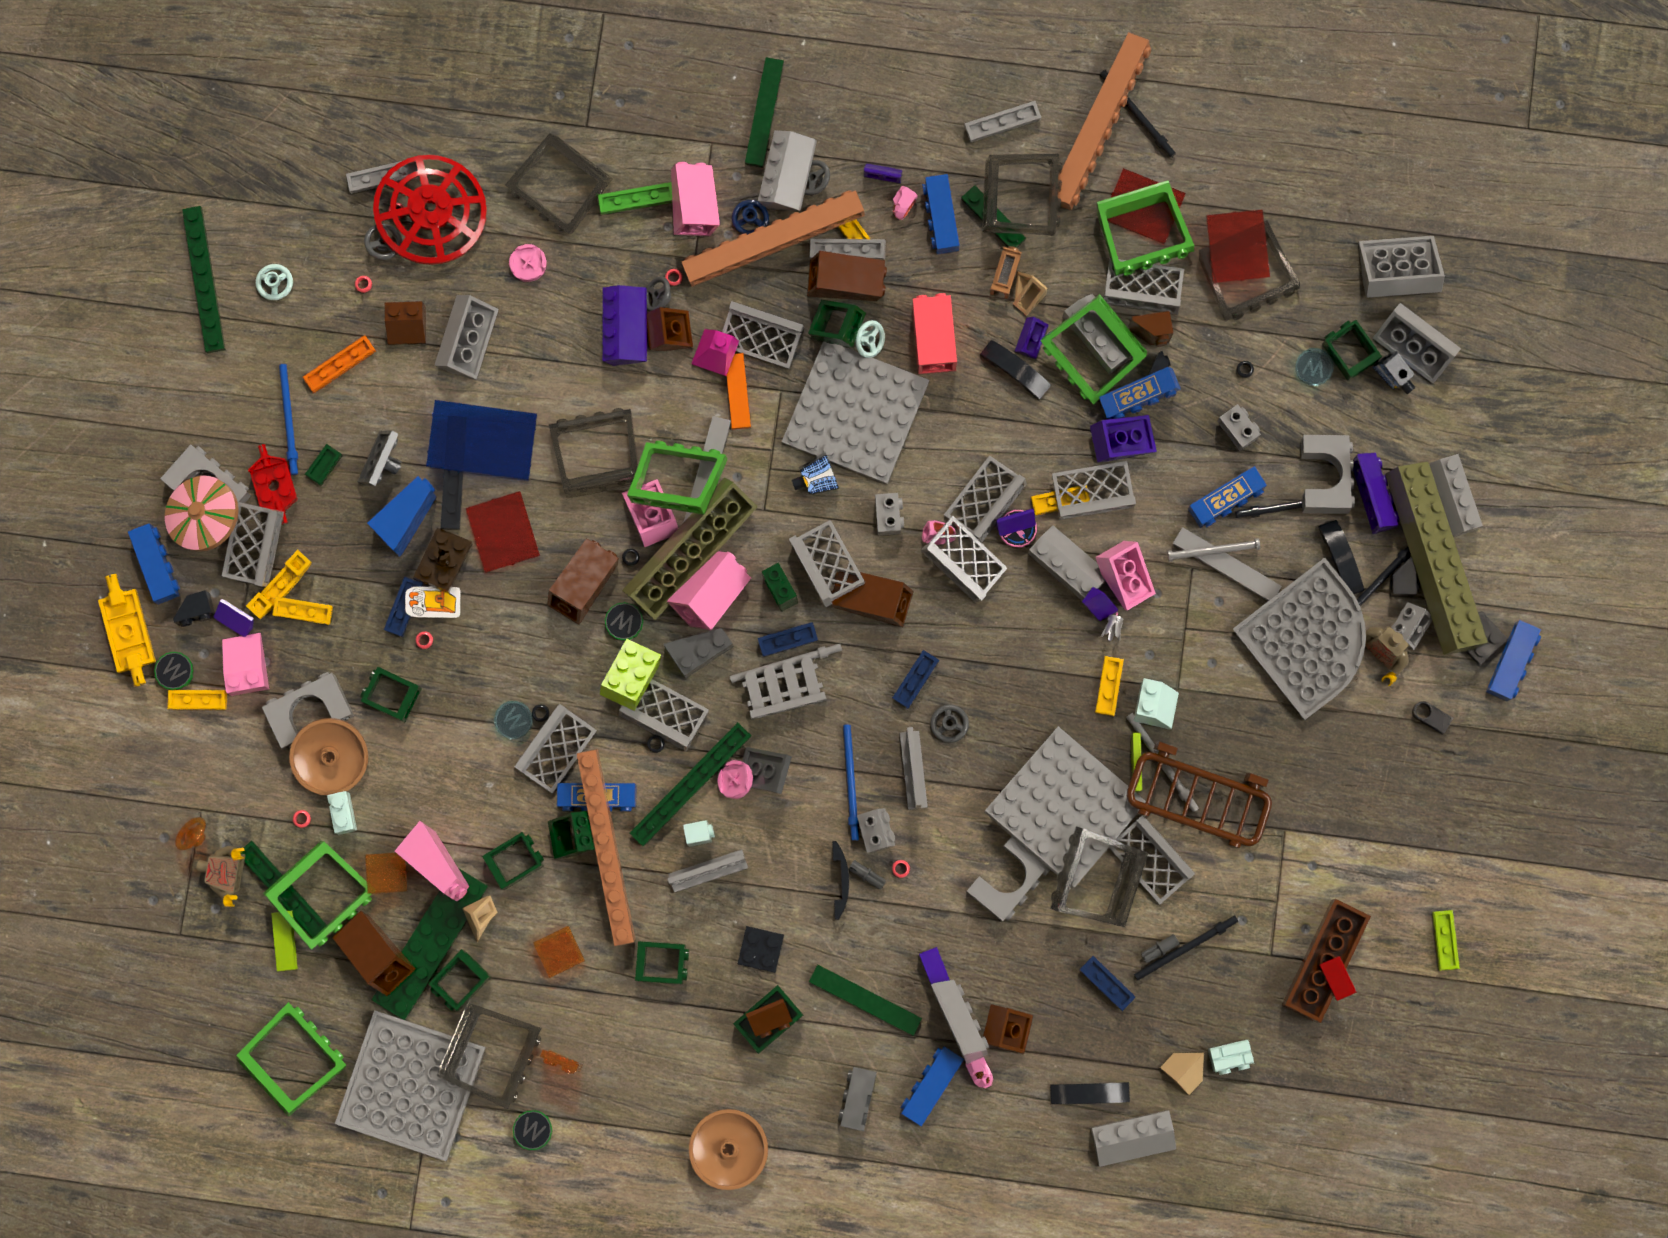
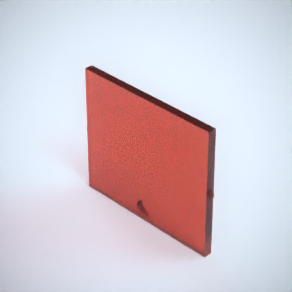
(1150, 221)
(1238, 246)
(502, 531)

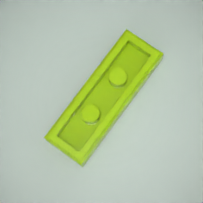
(1135, 754)
(1445, 940)
(284, 943)

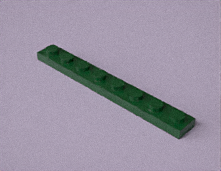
(203, 279)
(690, 784)

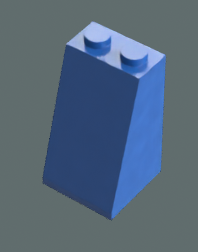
(404, 514)

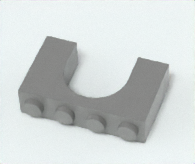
(1337, 451)
(194, 463)
(280, 711)
(1001, 903)

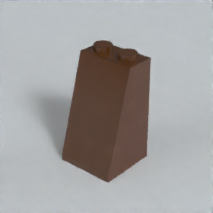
(846, 277)
(582, 581)
(876, 599)
(373, 953)

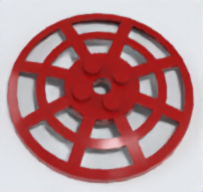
(429, 220)

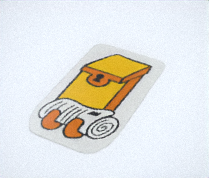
(432, 602)

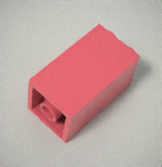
(934, 333)

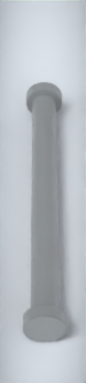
(1213, 550)

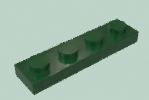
(974, 200)

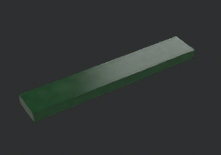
(764, 112)
(290, 898)
(865, 1000)

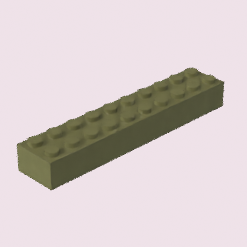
(1436, 558)

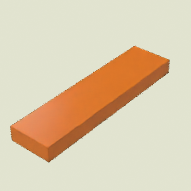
(339, 364)
(738, 393)

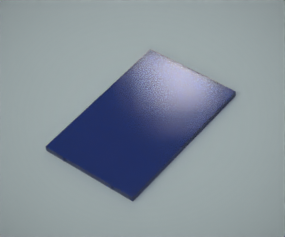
(481, 440)

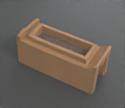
(1006, 271)

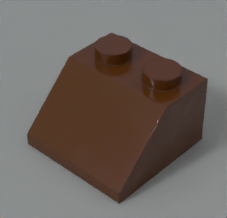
(405, 322)
(1153, 328)
(669, 329)
(769, 1018)
(1007, 1028)

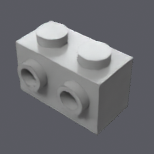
(1237, 425)
(889, 513)
(1412, 624)
(876, 830)

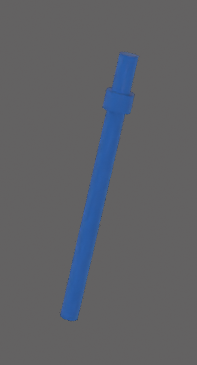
(292, 454)
(852, 820)

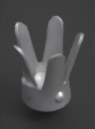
(1113, 627)

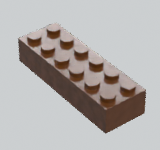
(1335, 937)

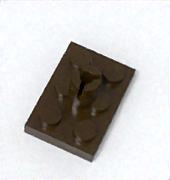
(442, 560)

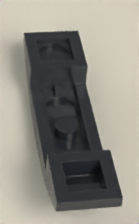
(1016, 368)
(1342, 555)
(838, 856)
(1090, 1093)

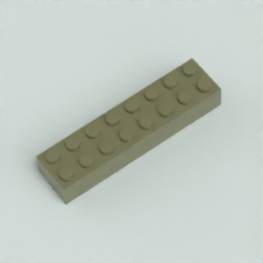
(689, 548)

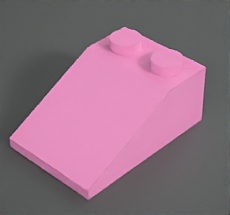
(651, 522)
(1126, 573)
(244, 665)

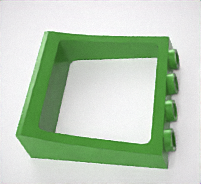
(1136, 200)
(1119, 329)
(670, 501)
(295, 872)
(264, 1080)

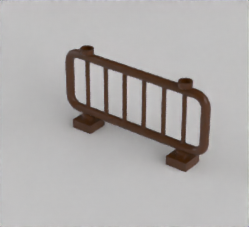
(1252, 789)

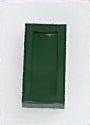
(323, 464)

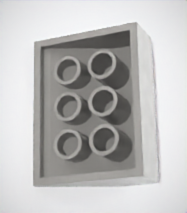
(1401, 266)

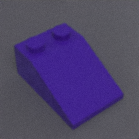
(1122, 438)

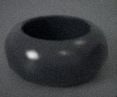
(1245, 363)
(630, 563)
(537, 707)
(655, 737)

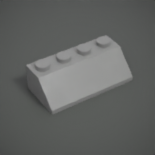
(787, 171)
(466, 336)
(1098, 337)
(1417, 343)
(1456, 495)
(1067, 562)
(960, 1021)
(1133, 1138)

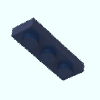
(398, 618)
(787, 639)
(915, 679)
(1107, 983)

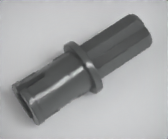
(867, 875)
(1160, 948)

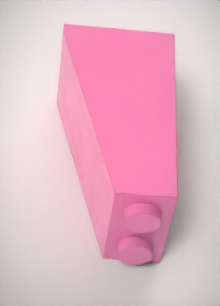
(694, 199)
(710, 591)
(431, 859)

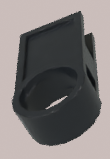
(1436, 720)

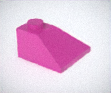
(715, 351)

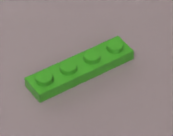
(635, 198)

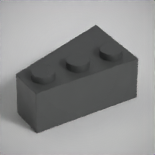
(857, 1098)

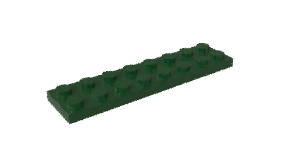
(430, 946)

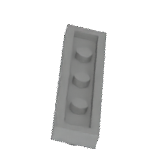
(1002, 121)
(371, 177)
(857, 247)

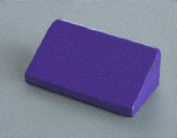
(882, 173)
(1030, 337)
(1016, 522)
(1099, 604)
(233, 618)
(934, 966)

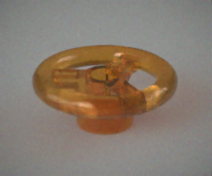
(194, 836)

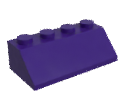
(624, 325)
(1374, 492)

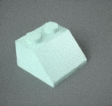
(1156, 704)

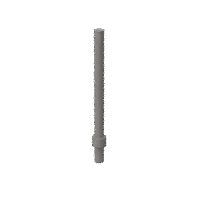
(822, 652)
(1167, 769)

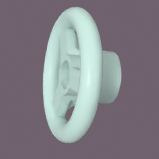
(274, 286)
(867, 338)

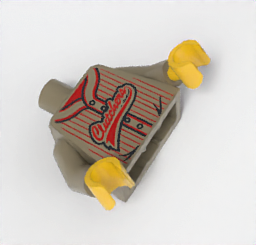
(1389, 649)
(224, 872)

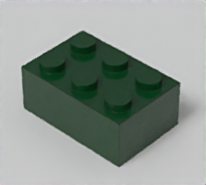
(744, 1026)

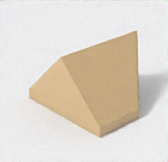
(1028, 292)
(479, 915)
(1185, 1070)

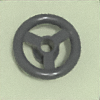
(817, 182)
(376, 244)
(660, 296)
(938, 732)

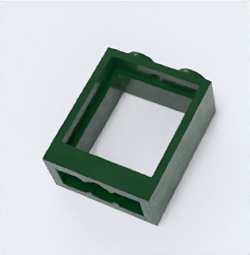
(847, 333)
(1374, 354)
(779, 587)
(407, 703)
(560, 828)
(495, 869)
(641, 962)
(474, 966)

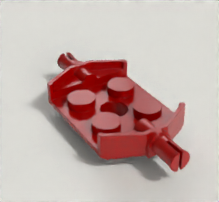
(272, 469)

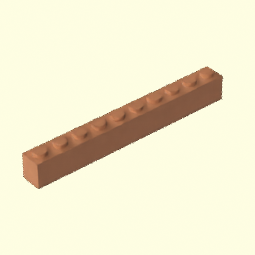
(1101, 118)
(773, 238)
(606, 847)

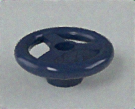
(750, 210)

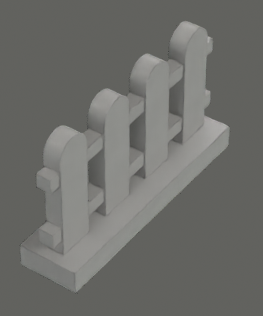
(776, 696)

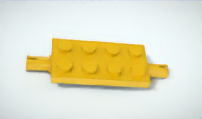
(126, 630)

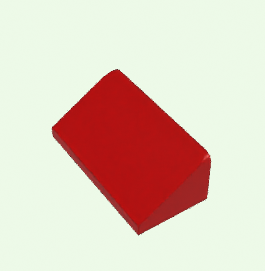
(1338, 978)

